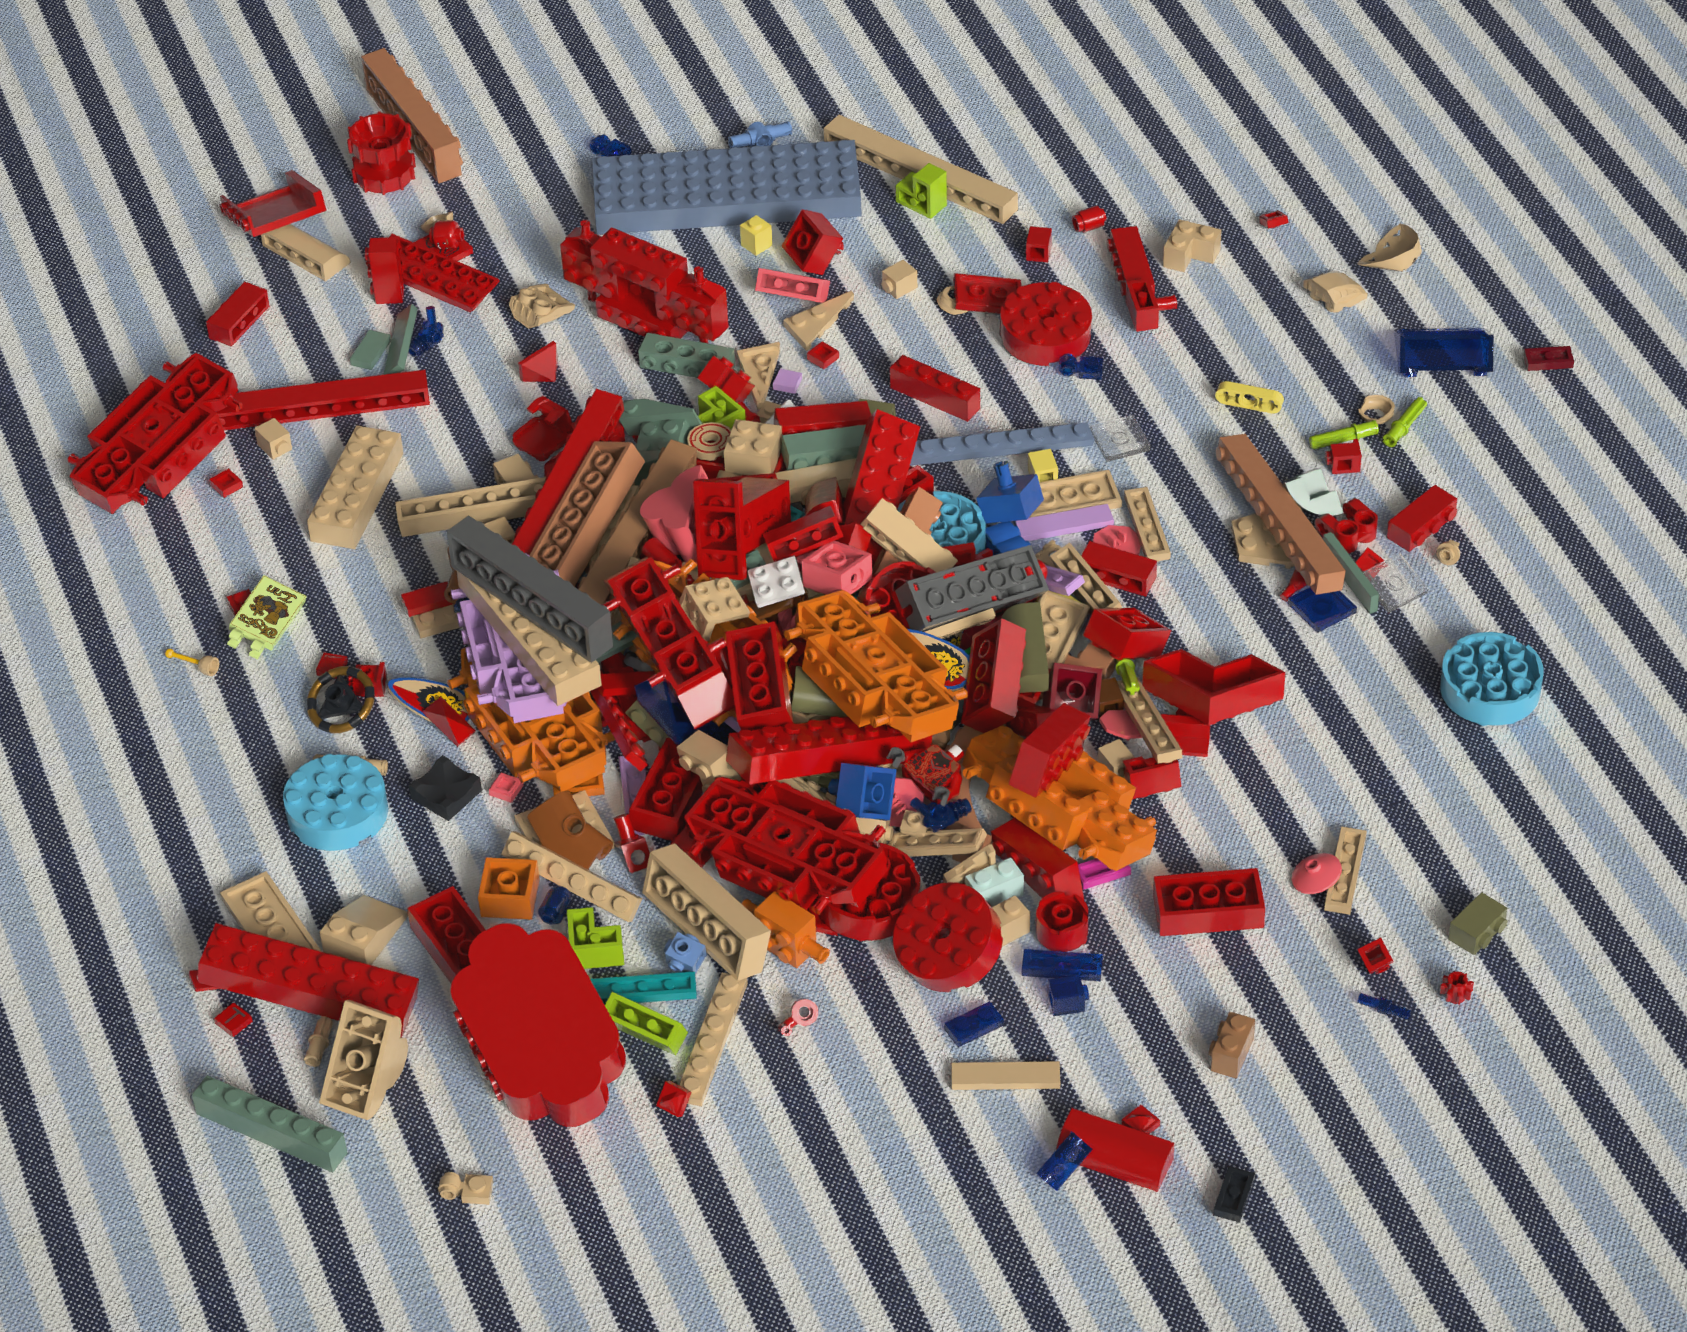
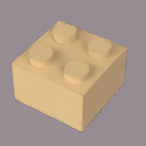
(752, 448)

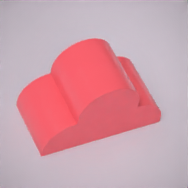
(671, 514)

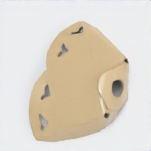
(1400, 255)

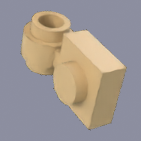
(474, 1189)

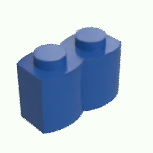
(1004, 538)

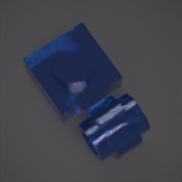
(603, 145)
(1087, 367)

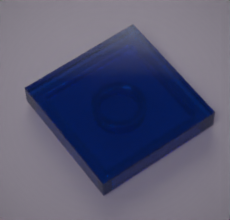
(1322, 609)

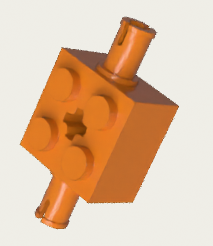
(791, 930)

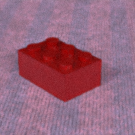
(1126, 633)

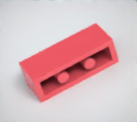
(792, 285)

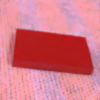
(982, 292)

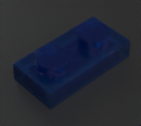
(973, 1024)

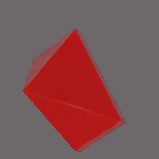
(540, 365)
(449, 721)

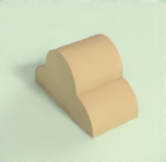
(363, 1060)

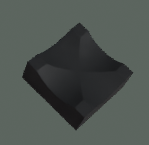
(445, 788)

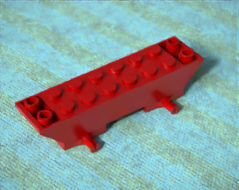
(671, 640)

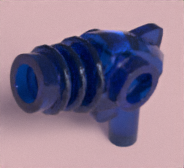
(428, 335)
(938, 816)

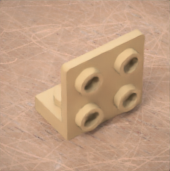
(712, 604)

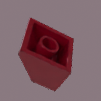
(1075, 687)

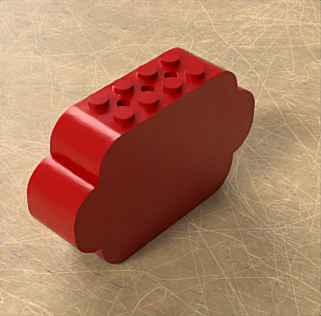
(537, 1025)

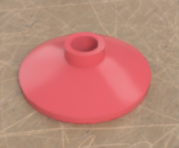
(1316, 873)

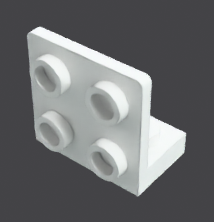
(776, 581)

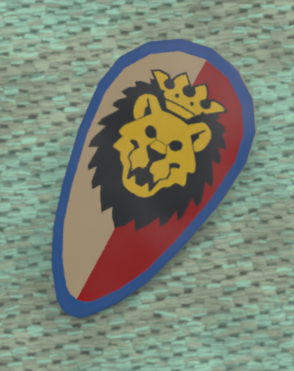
(951, 656)
(420, 693)

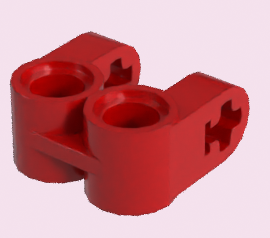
(1358, 528)

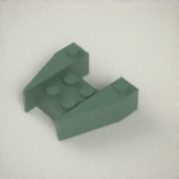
(655, 426)

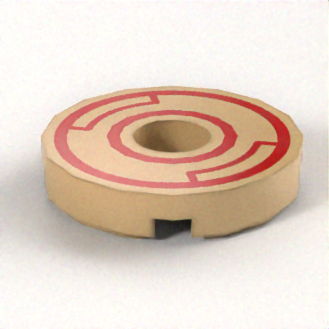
(705, 432)

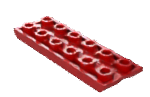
(446, 280)

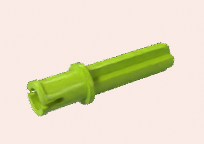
(1400, 427)
(1344, 434)
(1126, 670)

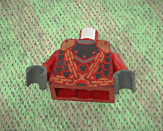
(932, 770)

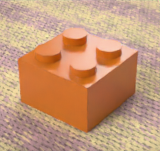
(508, 888)

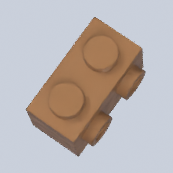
(1232, 1045)

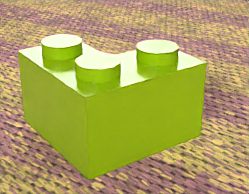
(924, 191)
(719, 408)
(594, 945)

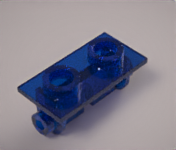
(1064, 1161)

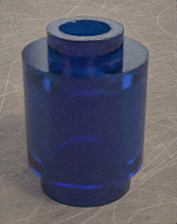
(555, 905)

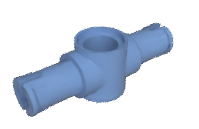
(760, 135)

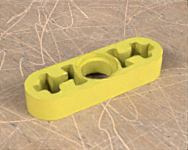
(1233, 400)

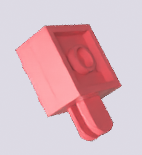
(835, 568)

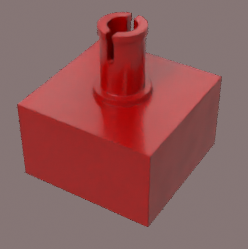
(812, 242)

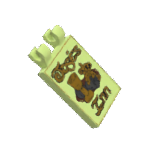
(265, 616)

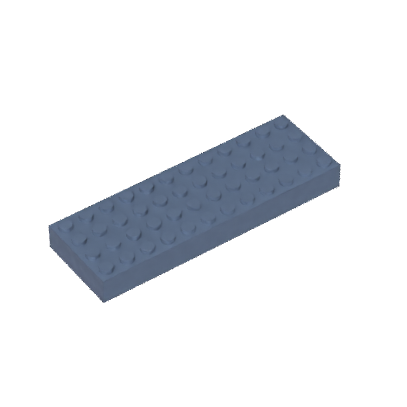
(725, 186)

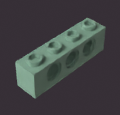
(679, 355)

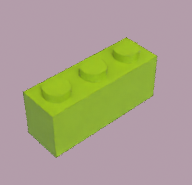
(646, 1024)

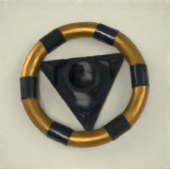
(340, 700)

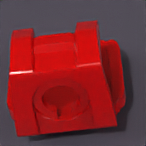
(545, 433)

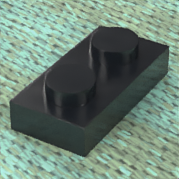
(1234, 1194)

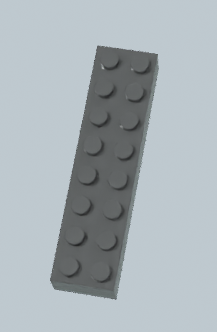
(530, 588)

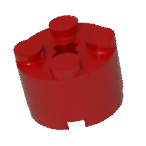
(1062, 922)

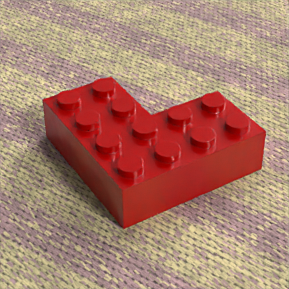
(1213, 691)

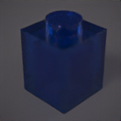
(1067, 995)

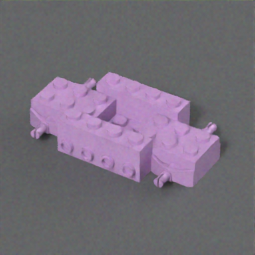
(498, 670)

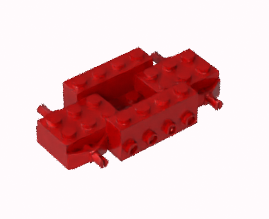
(643, 285)
(156, 434)
(818, 856)

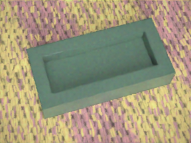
(370, 349)

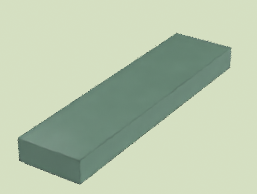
(401, 340)
(1354, 576)

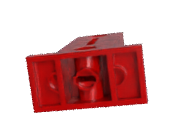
(733, 521)

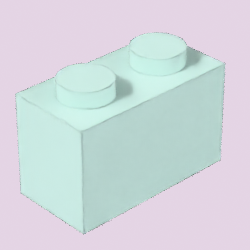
(998, 882)

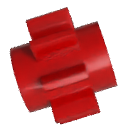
(1456, 987)

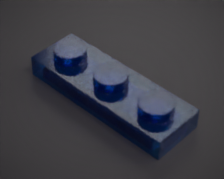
(1062, 964)

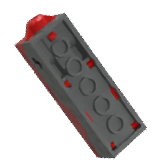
(971, 589)

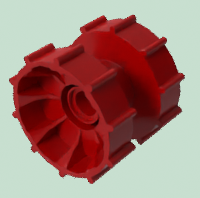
(381, 153)

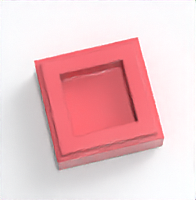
(505, 787)

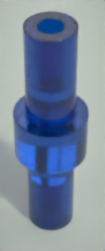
(1384, 1006)

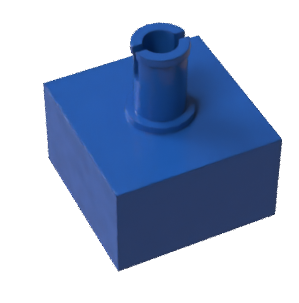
(1009, 496)
(865, 790)

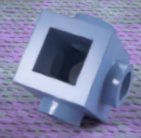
(684, 953)

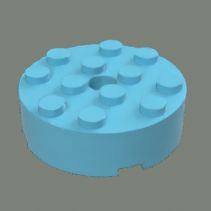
(959, 522)
(1491, 679)
(335, 802)

